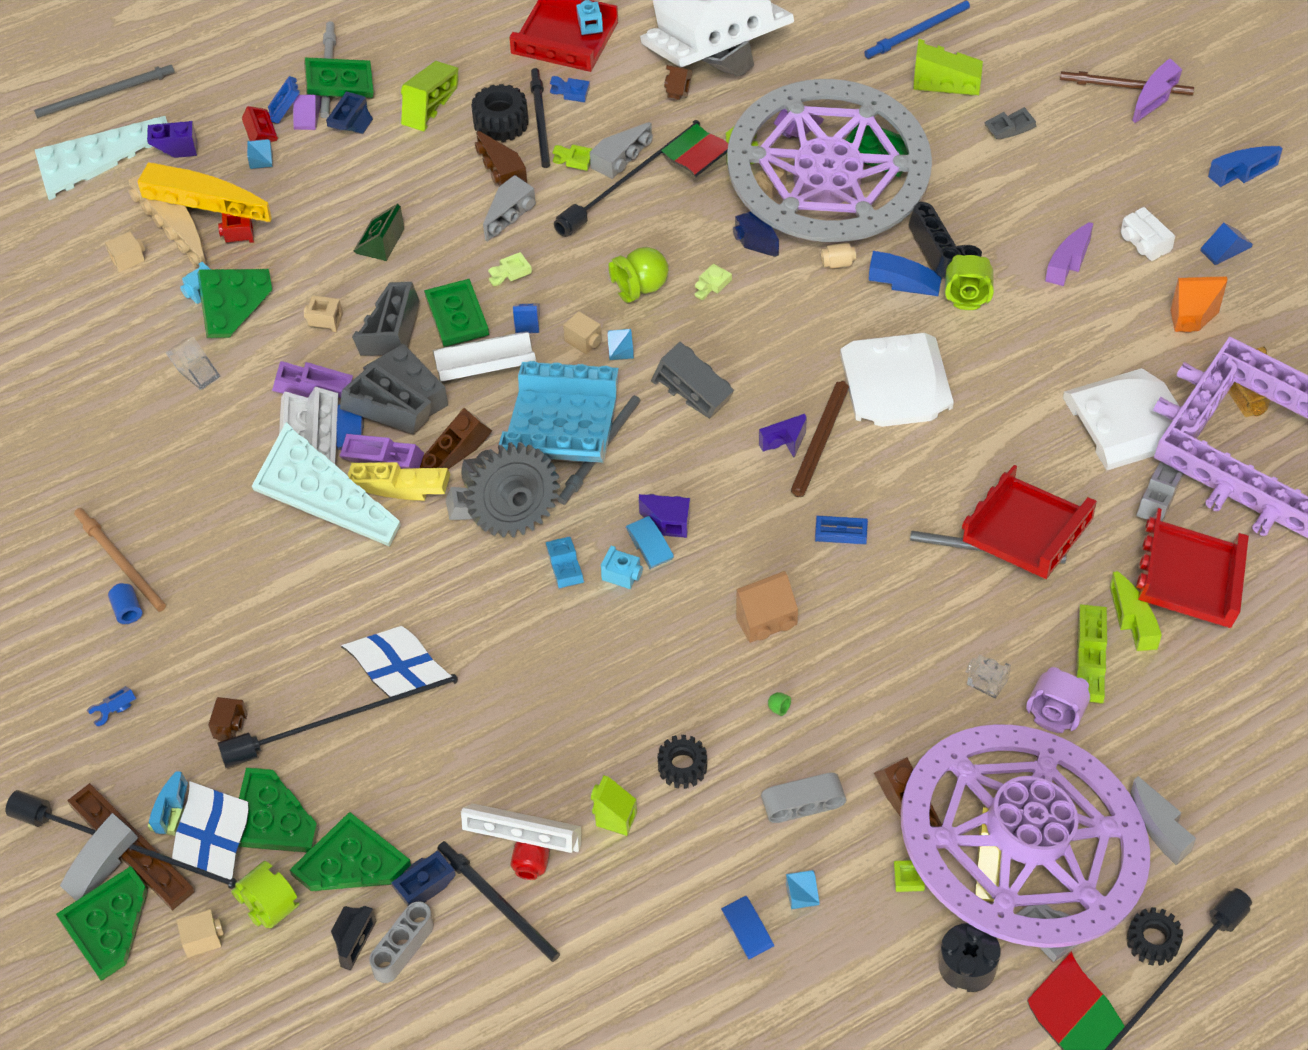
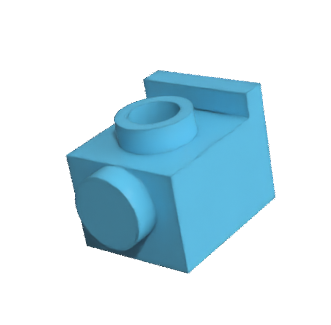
(586, 12)
(191, 285)
(620, 568)

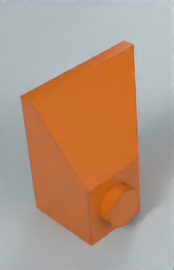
(1196, 302)

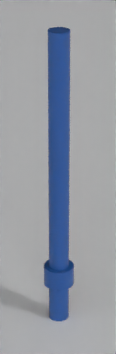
(885, 44)

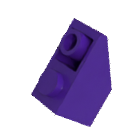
(174, 138)
(667, 512)

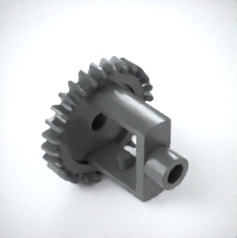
(497, 478)

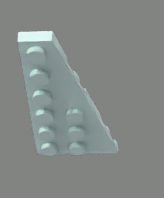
(90, 155)
(312, 483)

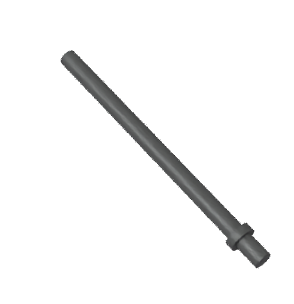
(106, 90)

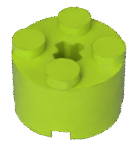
(969, 281)
(265, 895)

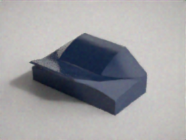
(350, 114)
(424, 879)

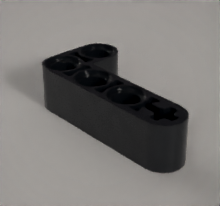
(935, 239)

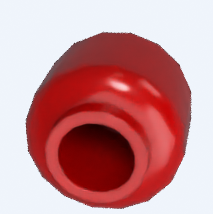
(529, 860)

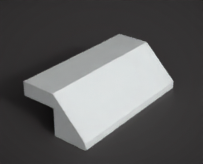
(483, 356)
(313, 418)
(521, 828)

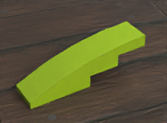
(1092, 649)

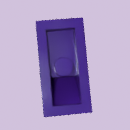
(785, 432)

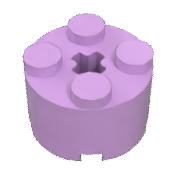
(1058, 700)

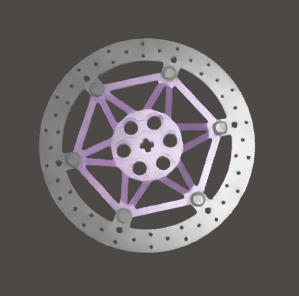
(829, 167)

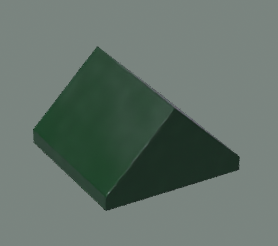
(381, 234)

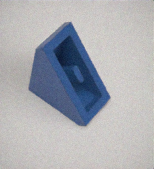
(1225, 244)
(526, 317)

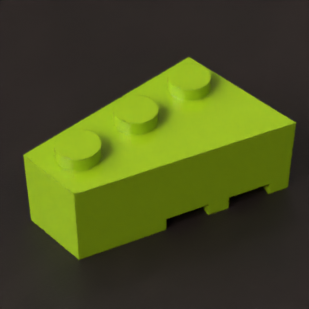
(945, 71)
(426, 92)

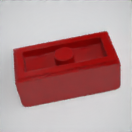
(258, 124)

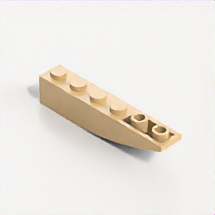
(175, 222)

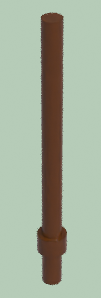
(1083, 78)

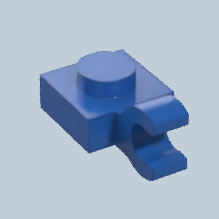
(572, 89)
(117, 702)

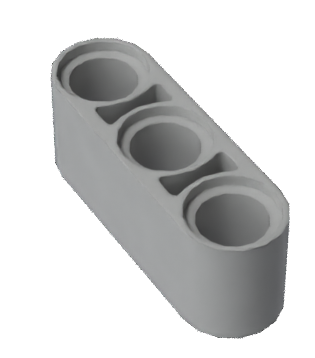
(803, 797)
(400, 955)

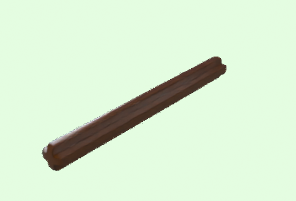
(819, 439)

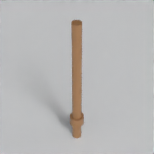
(93, 529)

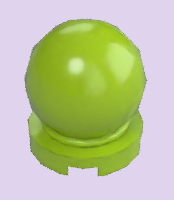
(640, 272)

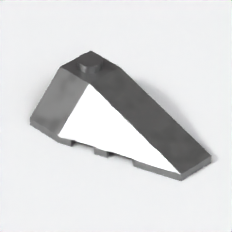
(733, 60)

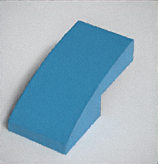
(650, 542)
(564, 562)
(170, 797)

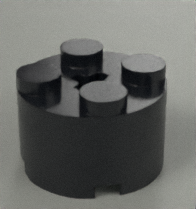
(969, 958)

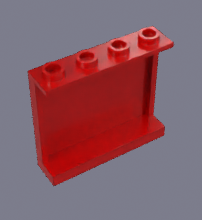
(556, 37)
(1026, 524)
(1192, 572)

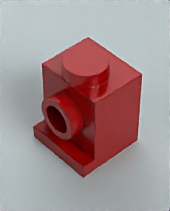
(236, 228)

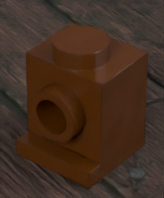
(677, 82)
(227, 718)

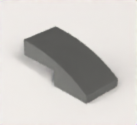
(1012, 125)

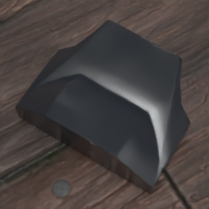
(351, 933)

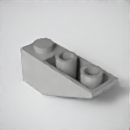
(618, 150)
(508, 205)

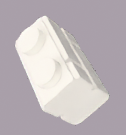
(1147, 234)

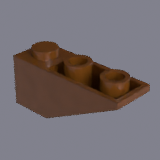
(500, 159)
(457, 441)
(893, 783)

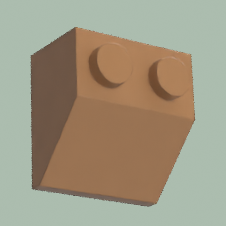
(766, 607)

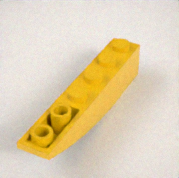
(200, 191)

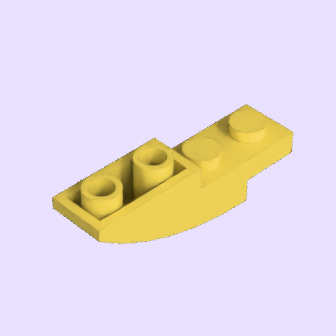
(393, 482)

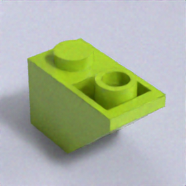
(613, 806)

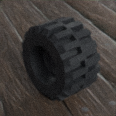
(500, 112)

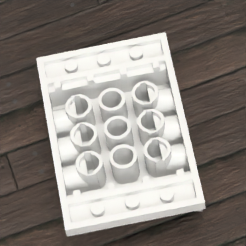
(704, 27)

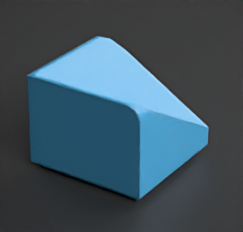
(259, 154)
(620, 344)
(802, 889)

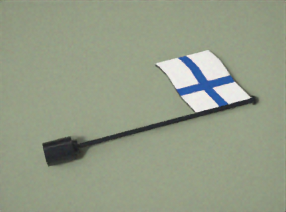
(392, 662)
(203, 841)

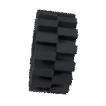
(682, 775)
(1162, 923)

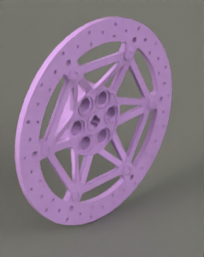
(1030, 824)

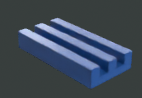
(283, 99)
(841, 533)

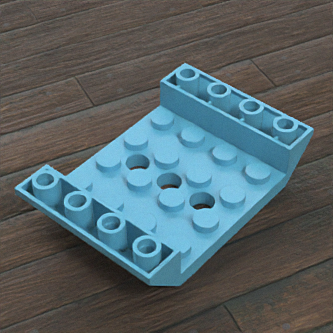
(565, 396)

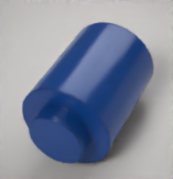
(125, 603)

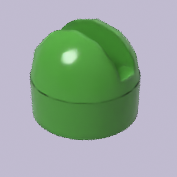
(779, 703)

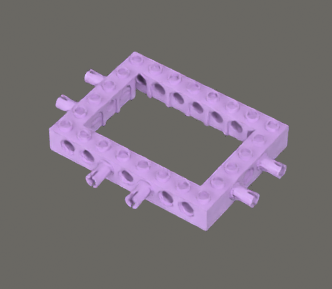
(1217, 469)

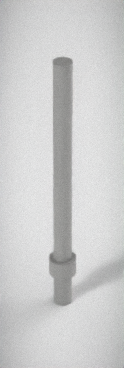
(329, 41)

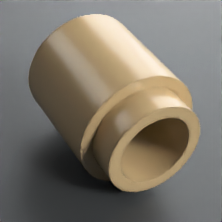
(838, 255)

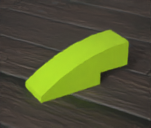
(1134, 614)

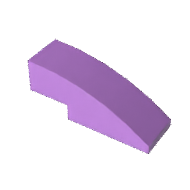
(1157, 89)
(1069, 255)
(304, 379)
(380, 449)

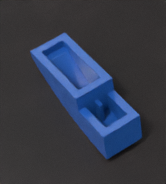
(1244, 164)
(903, 274)

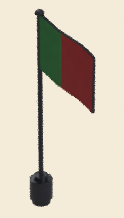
(691, 149)
(1083, 1017)

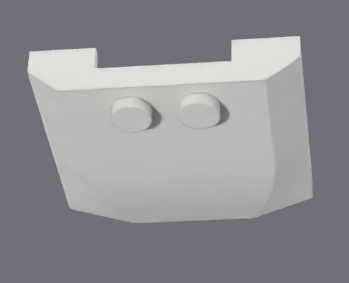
(896, 379)
(1122, 415)

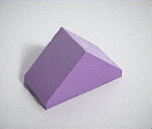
(306, 112)

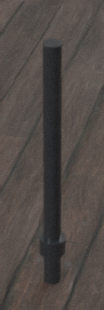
(537, 88)
(462, 865)

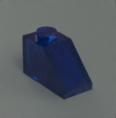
(756, 234)

